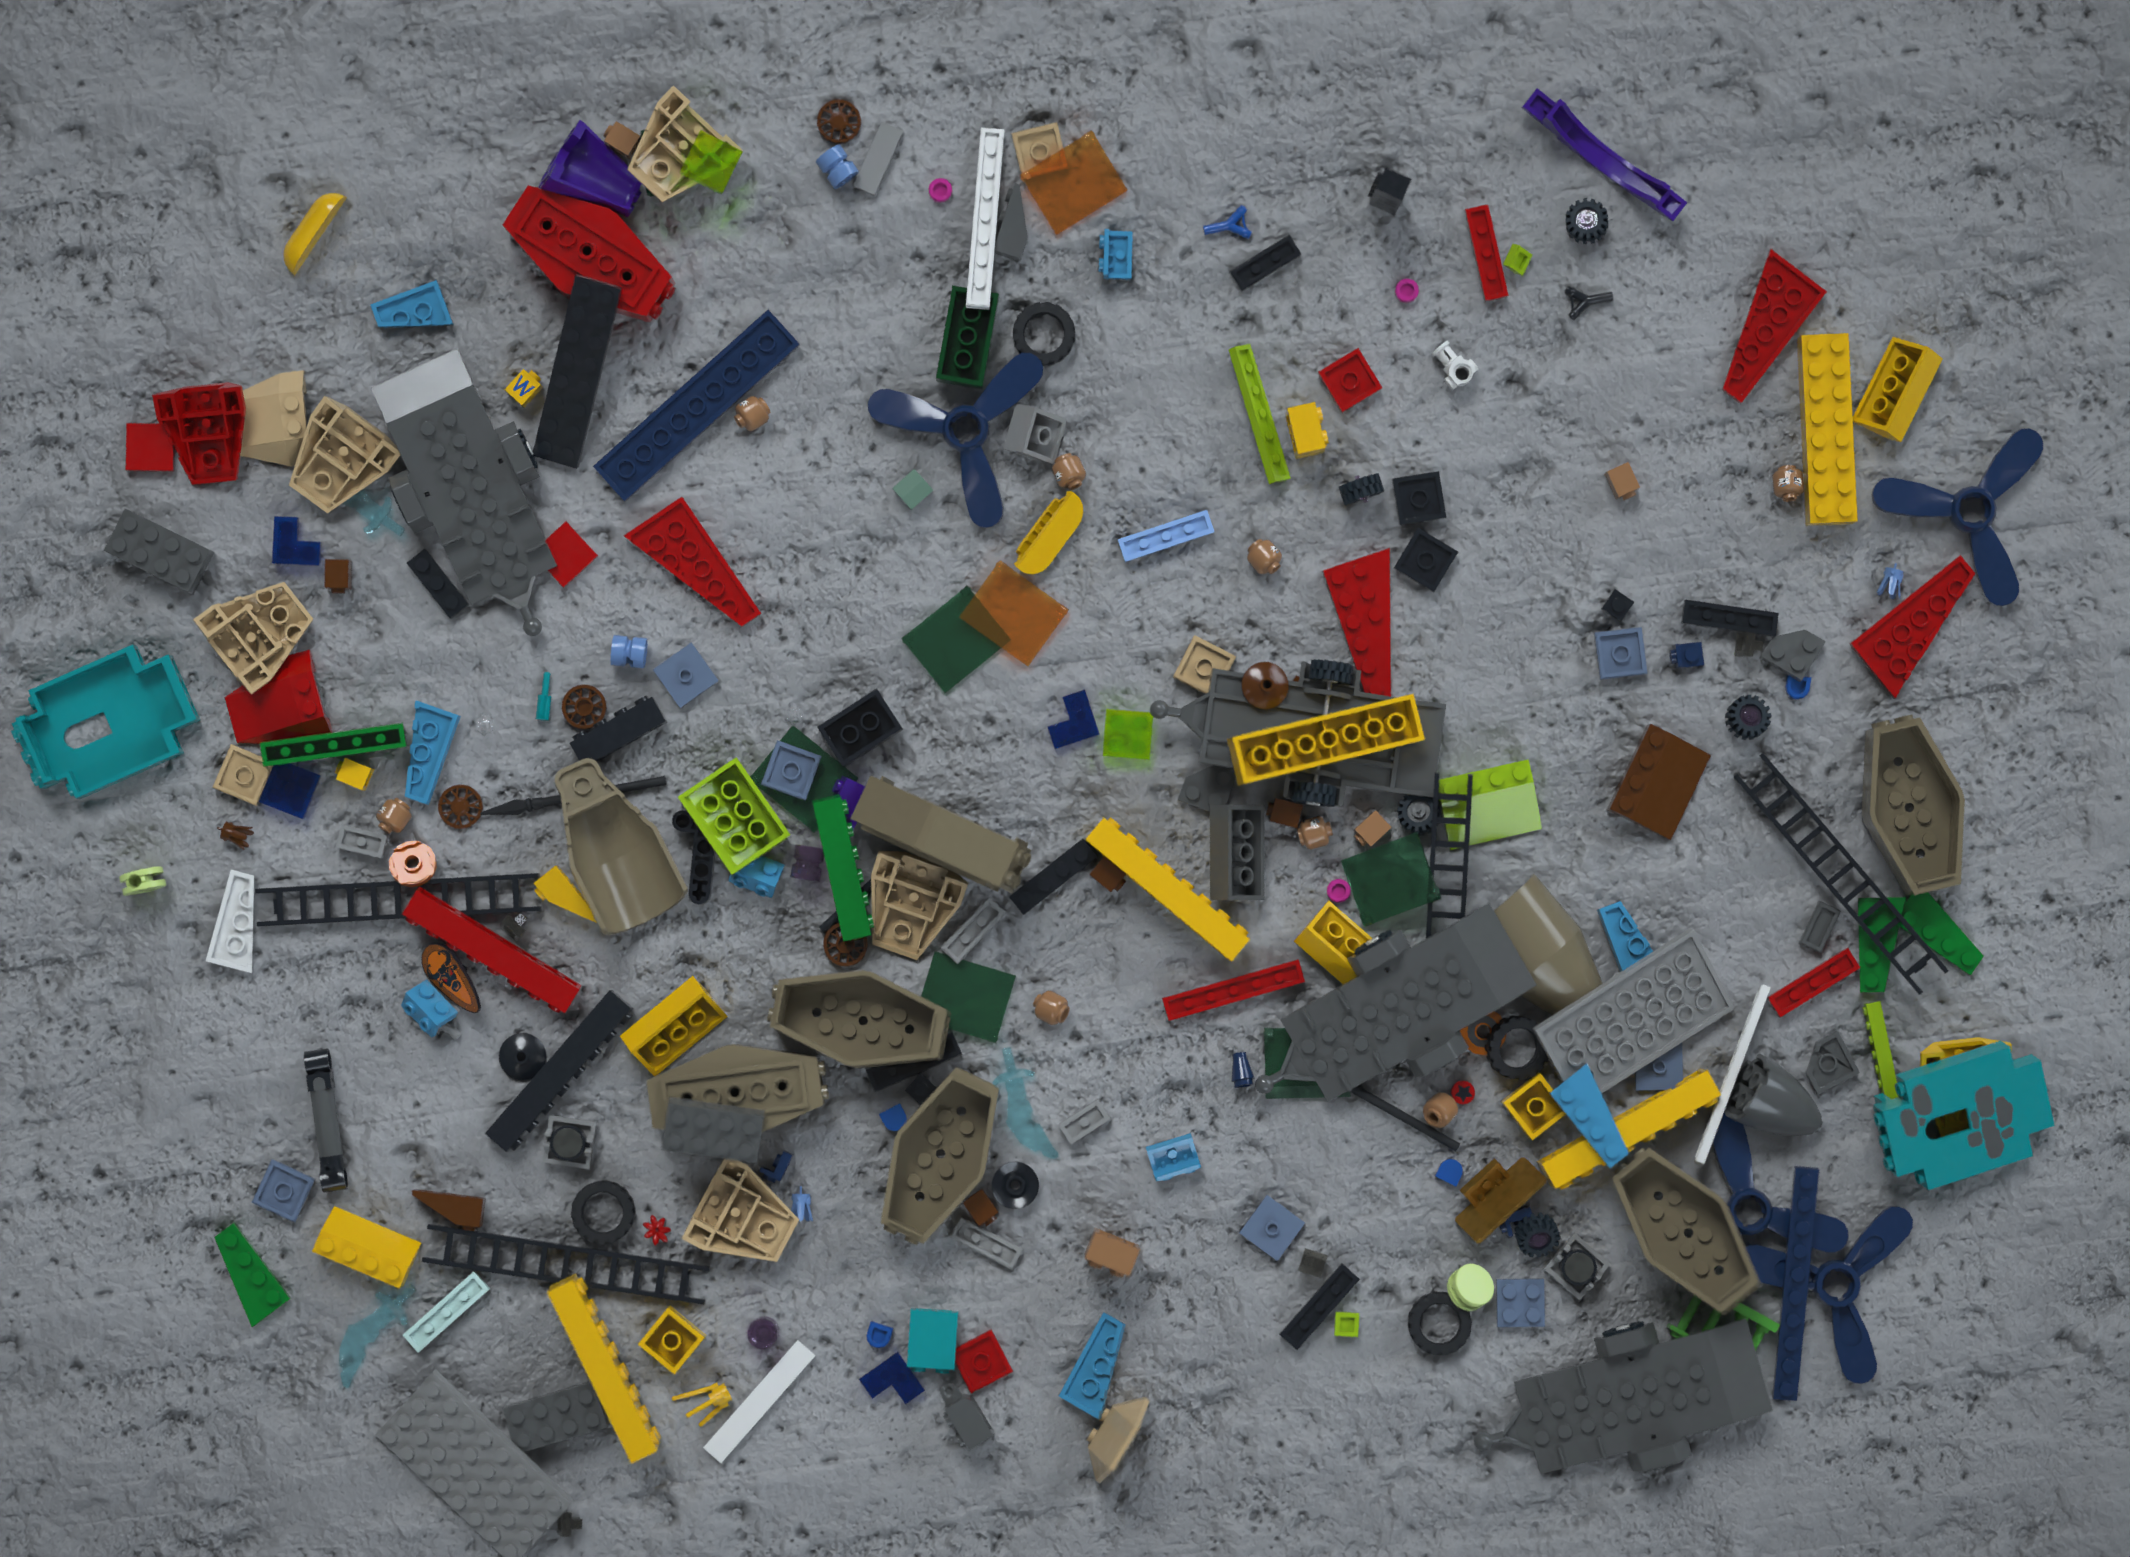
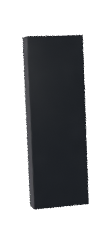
(1265, 263)

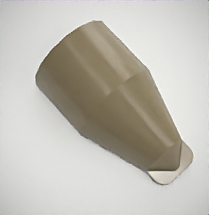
(615, 851)
(1549, 947)

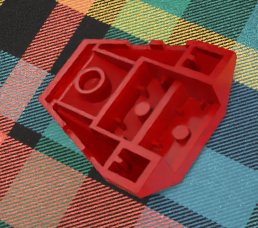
(205, 429)
(281, 708)

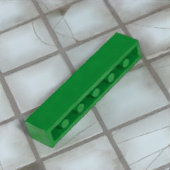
(333, 744)
(841, 867)

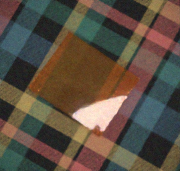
(1073, 182)
(1013, 613)

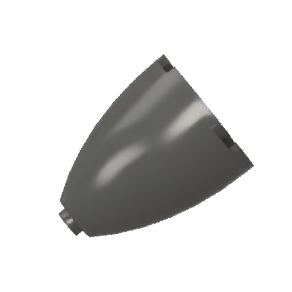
(1772, 1100)

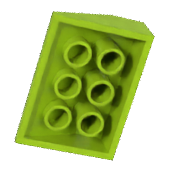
(1500, 806)
(734, 816)

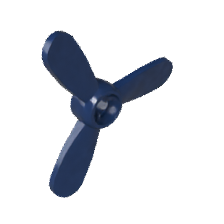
(917, 415)
(1988, 554)
(1735, 1162)
(1849, 1332)

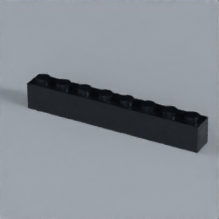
(559, 1070)

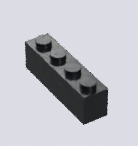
(1388, 190)
(619, 731)

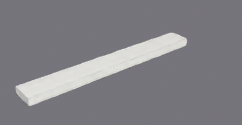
(985, 218)
(1731, 1074)

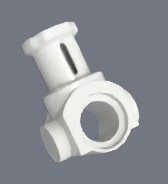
(1452, 363)

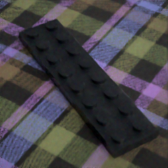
(577, 371)

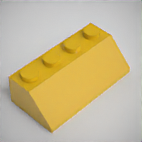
(1897, 389)
(1331, 940)
(673, 1026)
(367, 1247)

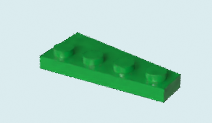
(1940, 932)
(1872, 961)
(252, 1278)

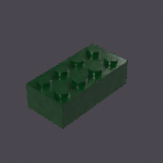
(966, 341)

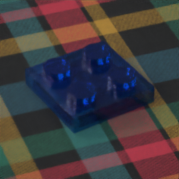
(290, 789)

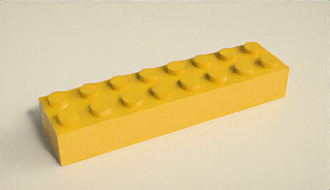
(1827, 429)
(1325, 739)
(1167, 889)
(1634, 1125)
(604, 1368)

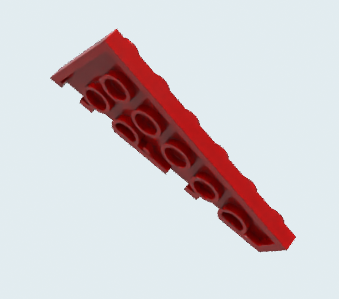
(1775, 314)
(686, 550)
(1363, 607)
(1904, 634)

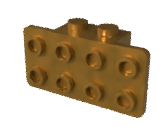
(1497, 1195)

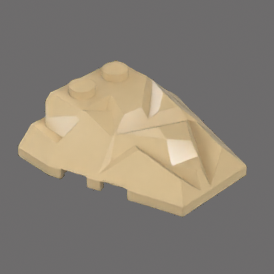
(255, 632)

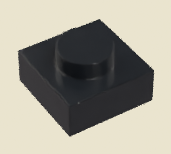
(1617, 605)
(921, 1089)

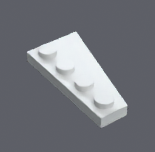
(233, 930)

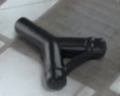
(1586, 300)

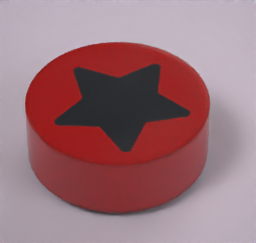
(1463, 1092)

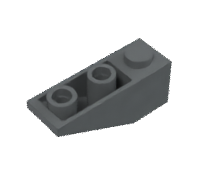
(1012, 236)

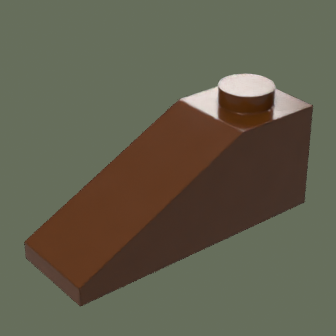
(457, 1208)

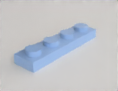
(1166, 536)

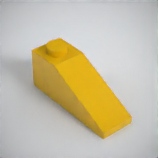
(561, 891)

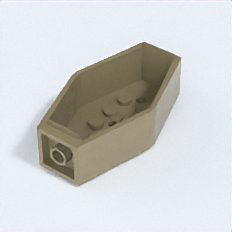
(1936, 799)
(941, 836)
(843, 1002)
(755, 1075)
(944, 1179)
(1662, 1227)

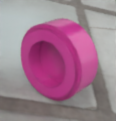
(940, 190)
(1406, 290)
(1338, 890)

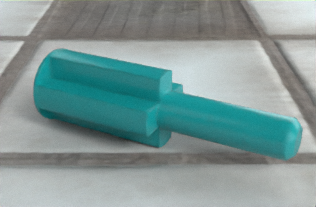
(544, 700)

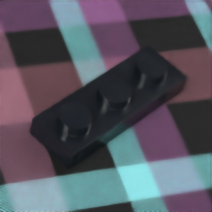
(437, 583)

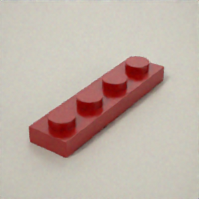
(1486, 253)
(1813, 982)

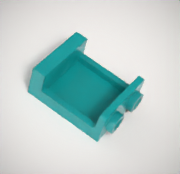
(932, 1340)

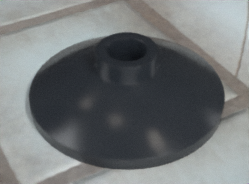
(531, 1047)
(1018, 1197)

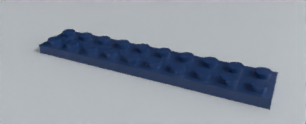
(696, 405)

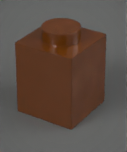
(338, 575)
(1284, 813)
(1108, 875)
(981, 1208)

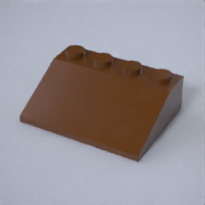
(1659, 781)

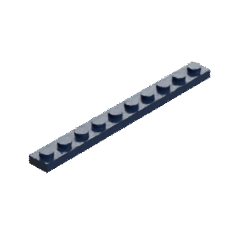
(1795, 1283)

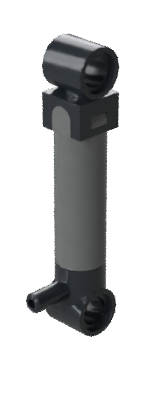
(321, 1088)

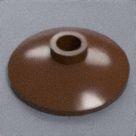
(1253, 685)

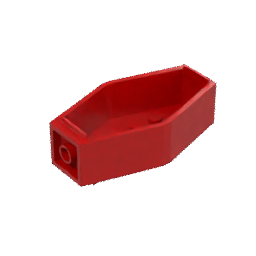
(613, 246)

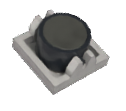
(569, 1142)
(1577, 1266)

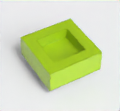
(1517, 259)
(1346, 1324)

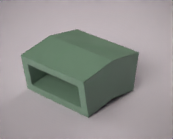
(912, 489)

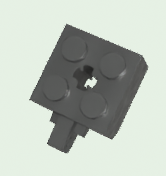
(966, 1417)

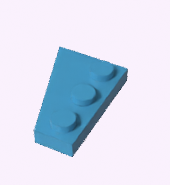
(413, 308)

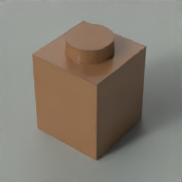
(621, 139)
(1622, 481)
(1371, 829)

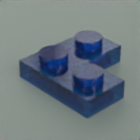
(288, 549)
(1080, 723)
(892, 1372)

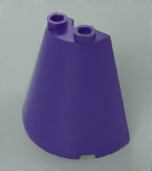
(591, 173)

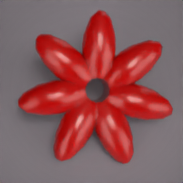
(656, 1230)

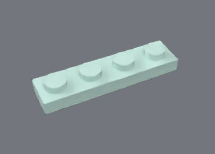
(446, 1311)

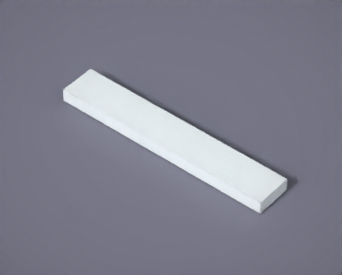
(759, 1401)

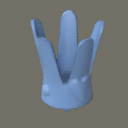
(1895, 577)
(801, 1206)

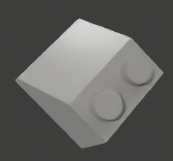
(1035, 433)

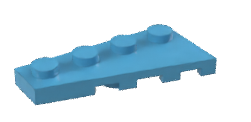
(431, 741)
(1623, 935)
(1589, 1113)
(1093, 1371)

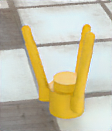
(719, 1396)

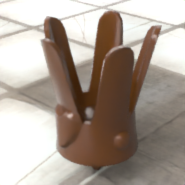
(235, 834)

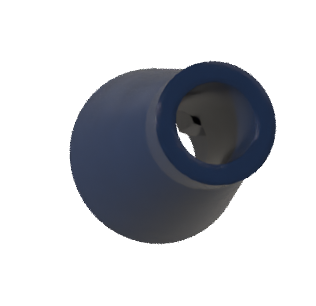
(1241, 1071)

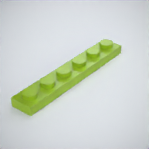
(1259, 413)

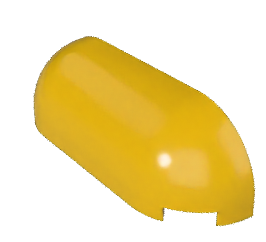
(311, 230)
(1049, 534)

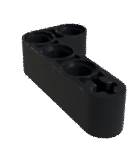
(697, 859)

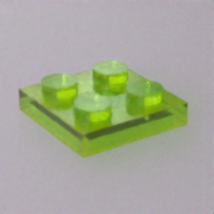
(710, 162)
(1127, 734)

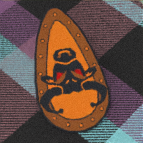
(450, 976)

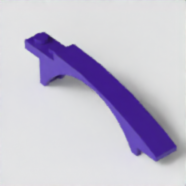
(1572, 133)

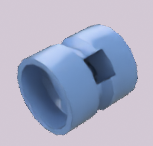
(838, 168)
(629, 651)

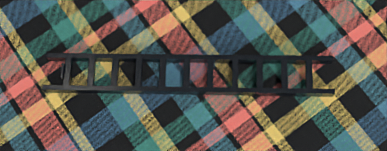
(1452, 844)
(1844, 901)
(279, 908)
(568, 1248)

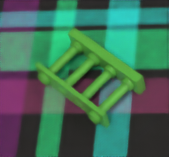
(1763, 1324)

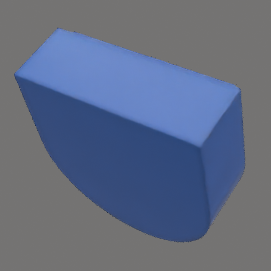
(1796, 689)
(894, 1117)
(1450, 1171)
(878, 1334)

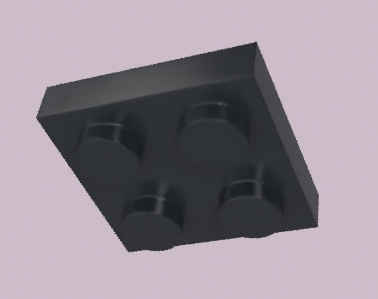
(1419, 498)
(1425, 560)

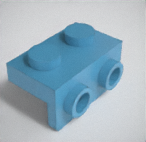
(1117, 254)
(759, 876)
(428, 1007)
(1173, 1157)

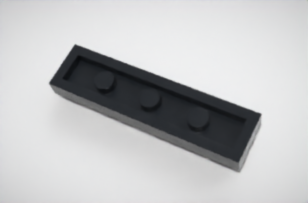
(1729, 618)
(1053, 876)
(886, 1076)
(1319, 1306)

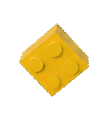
(1306, 430)
(1533, 1106)
(672, 1339)

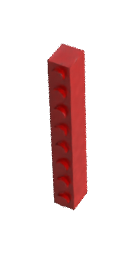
(492, 950)

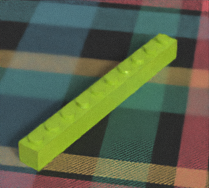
(1881, 1048)

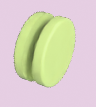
(142, 881)
(1470, 1287)

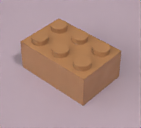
(1111, 1252)

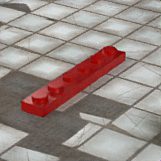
(1233, 990)

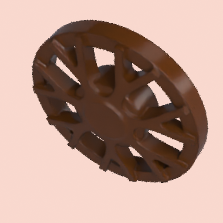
(838, 121)
(583, 706)
(460, 806)
(843, 947)

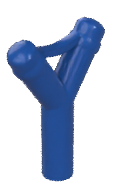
(1230, 224)

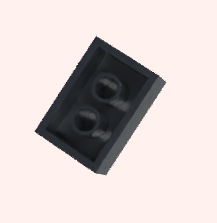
(860, 728)

